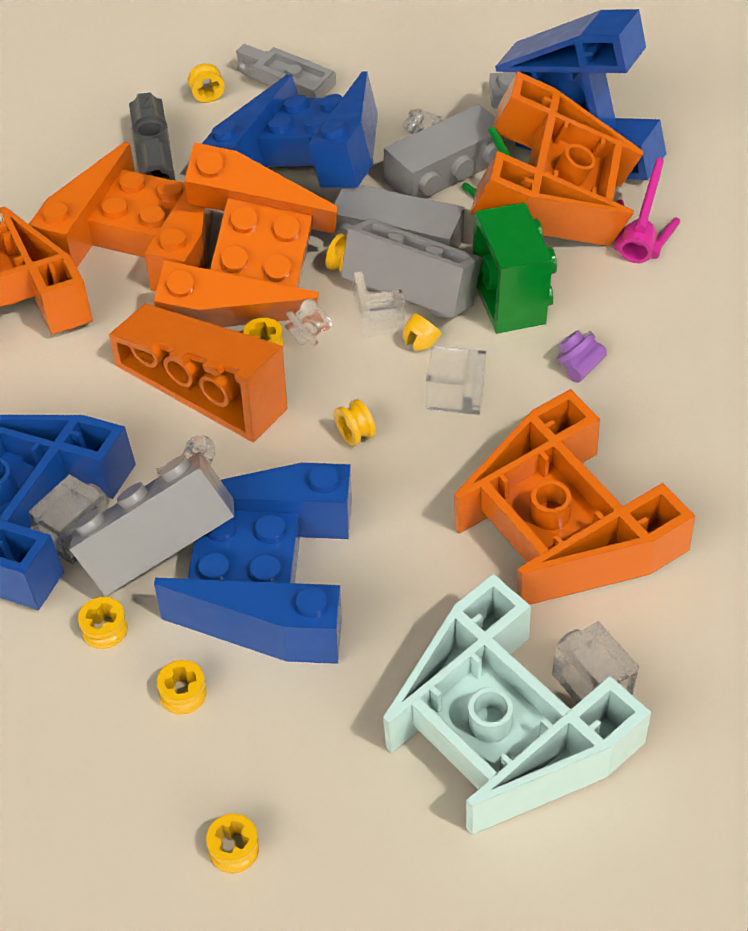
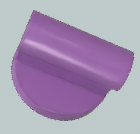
(580, 354)

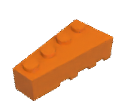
(206, 367)

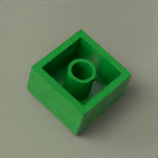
(513, 267)

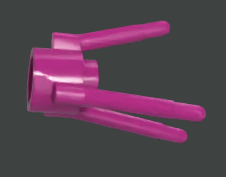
(639, 239)

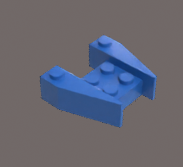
(576, 63)
(295, 130)
(34, 459)
(246, 568)

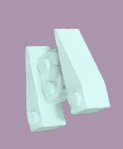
(501, 720)

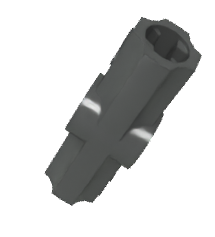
(151, 136)

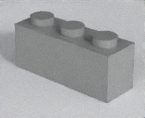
(441, 154)
(409, 213)
(423, 268)
(151, 522)

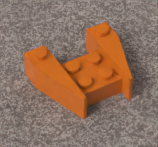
(570, 165)
(126, 214)
(258, 243)
(40, 270)
(562, 514)

